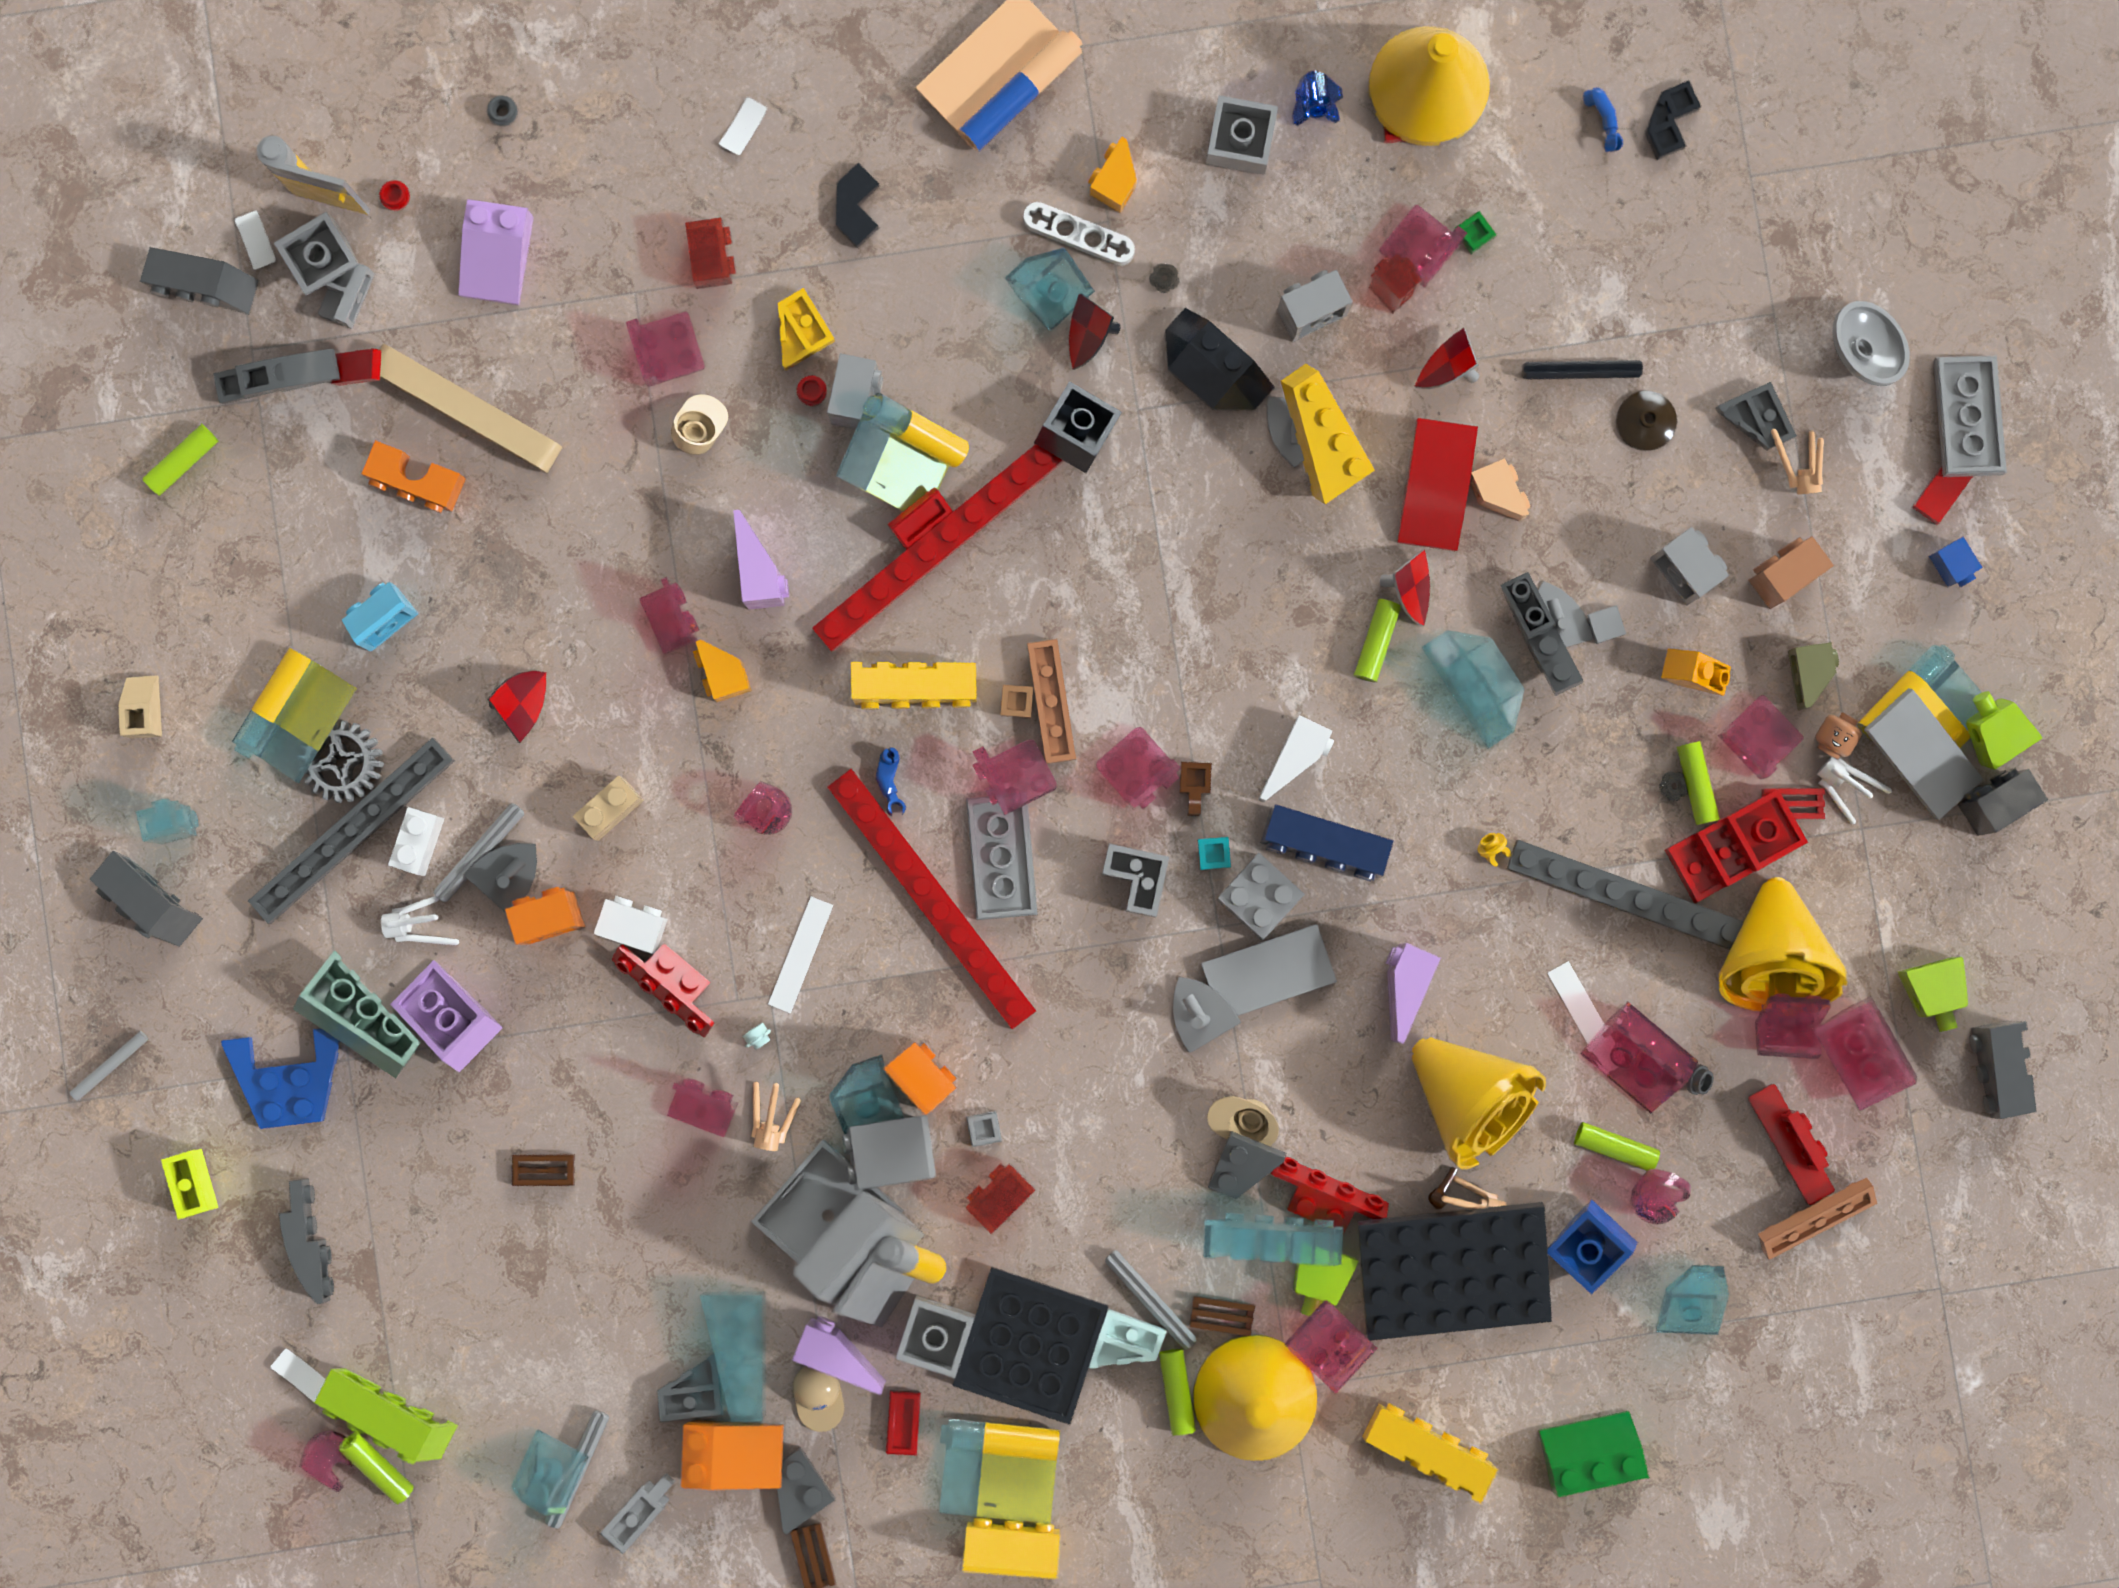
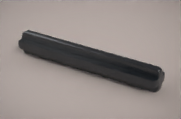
(1582, 369)

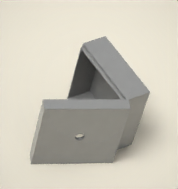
(835, 1250)

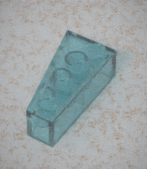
(1273, 1240)
(739, 1345)

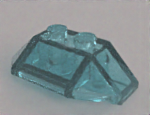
(1479, 682)

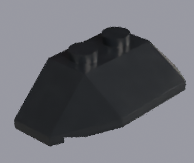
(1213, 365)

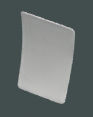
(743, 126)
(255, 240)
(299, 1374)

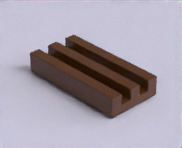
(570, 1170)
(1250, 1308)
(819, 1583)

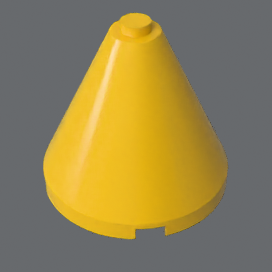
(1428, 85)
(1780, 953)
(1474, 1097)
(1254, 1398)

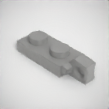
(637, 1514)

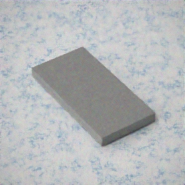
(1969, 416)
(1923, 754)
(1001, 860)
(1271, 970)

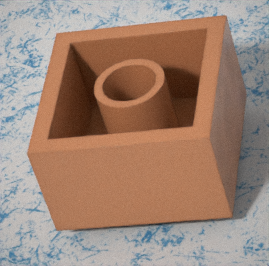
(1796, 568)

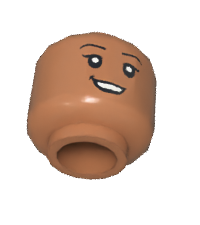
(1838, 735)

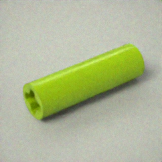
(180, 460)
(1377, 640)
(1698, 783)
(1616, 1147)
(1177, 1392)
(376, 1468)

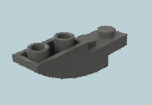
(276, 375)
(1541, 634)
(306, 1255)

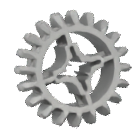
(346, 773)

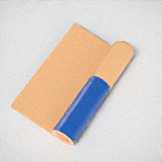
(998, 71)

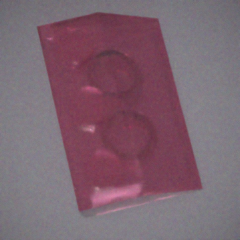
(1866, 1053)
(1640, 1057)

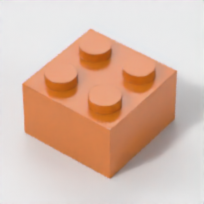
(544, 917)

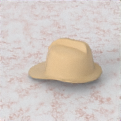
(1244, 1117)

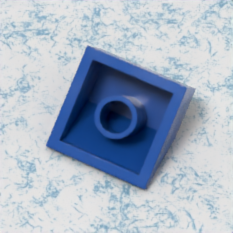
(1592, 1247)

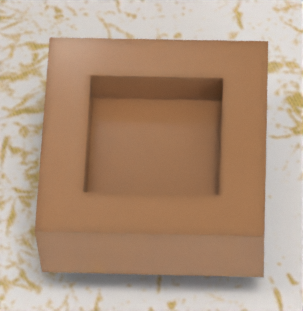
(1016, 701)

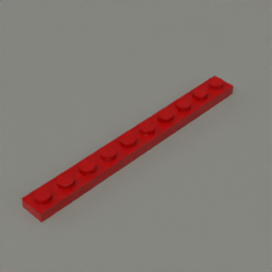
(935, 546)
(931, 899)

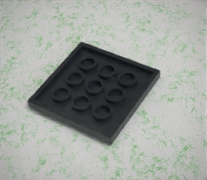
(1030, 1345)

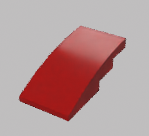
(1437, 484)
(1736, 846)

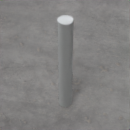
(109, 1065)

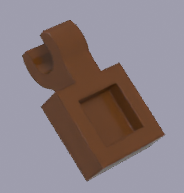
(1195, 781)

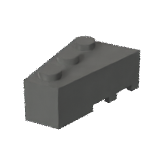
(198, 279)
(143, 900)
(2003, 1069)

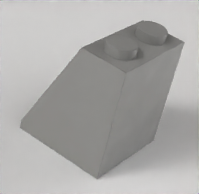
(889, 1153)

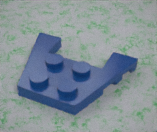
(287, 1092)

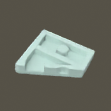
(1126, 1341)

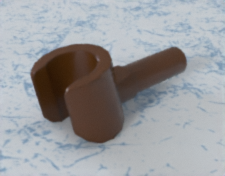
(1436, 1195)

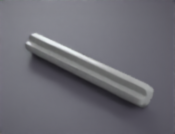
(484, 845)
(1150, 1300)
(586, 1446)

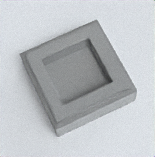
(1606, 624)
(984, 1129)

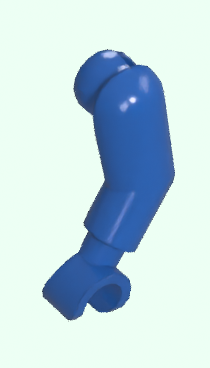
(1608, 113)
(885, 775)

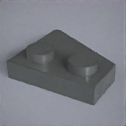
(1758, 414)
(1243, 1165)
(692, 1394)
(801, 1491)

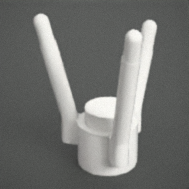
(1837, 772)
(399, 923)

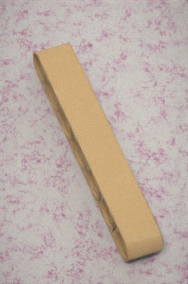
(468, 409)

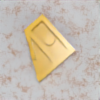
(801, 329)

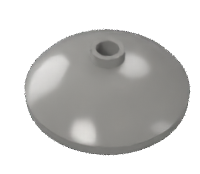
(1870, 343)

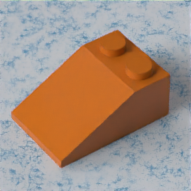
(921, 1077)
(731, 1455)

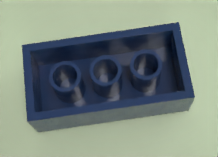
(1326, 841)

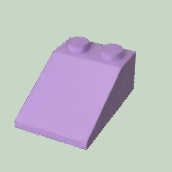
(494, 251)
(759, 578)
(1408, 981)
(446, 1016)
(832, 1353)

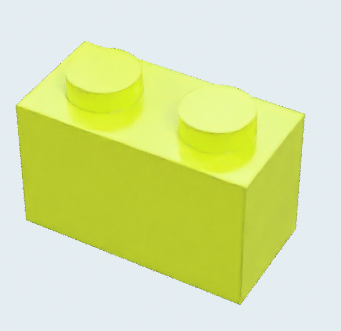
(189, 1183)

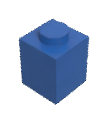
(1956, 563)

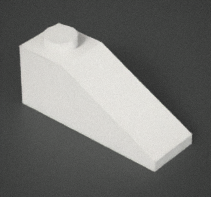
(1301, 750)

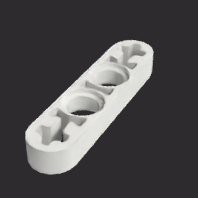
(1081, 228)

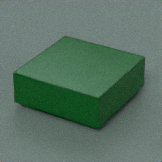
(1478, 232)

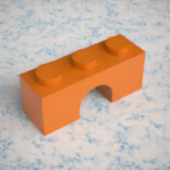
(437, 488)

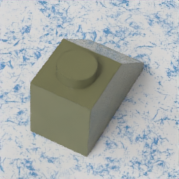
(1812, 671)

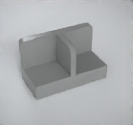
(346, 296)

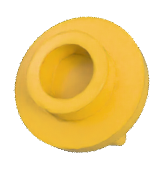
(1491, 845)

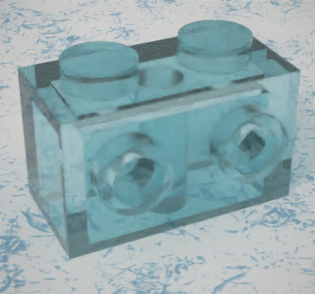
(167, 822)

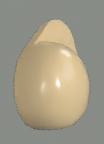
(698, 424)
(818, 1399)

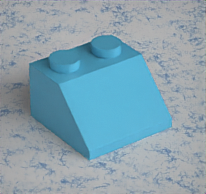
(378, 616)

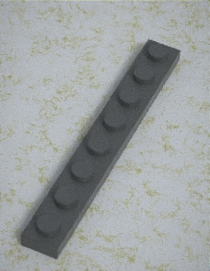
(351, 831)
(1624, 894)

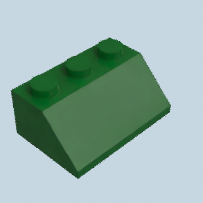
(1593, 1454)

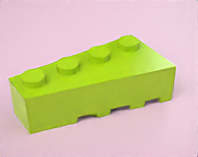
(384, 1417)

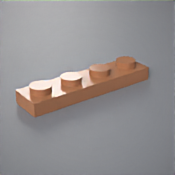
(1051, 701)
(1817, 1218)

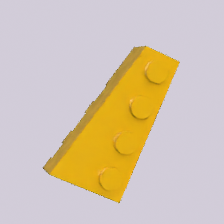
(1326, 439)
(913, 684)
(1430, 1451)

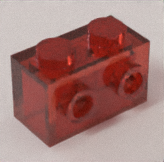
(709, 253)
(1395, 281)
(999, 1197)

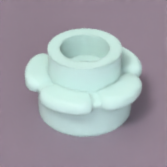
(757, 1036)

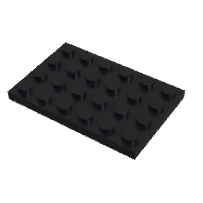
(1455, 1271)

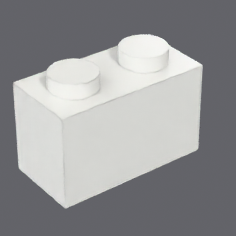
(416, 841)
(630, 925)

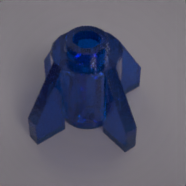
(1316, 98)

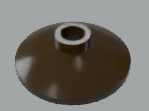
(1640, 433)

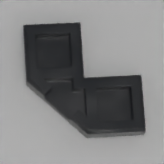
(1662, 129)
(850, 194)

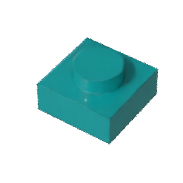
(1214, 853)

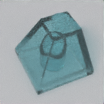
(1049, 285)
(865, 1095)
(1695, 1302)
(548, 1474)

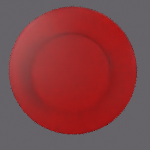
(394, 195)
(811, 390)

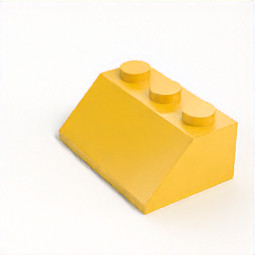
(1011, 1549)

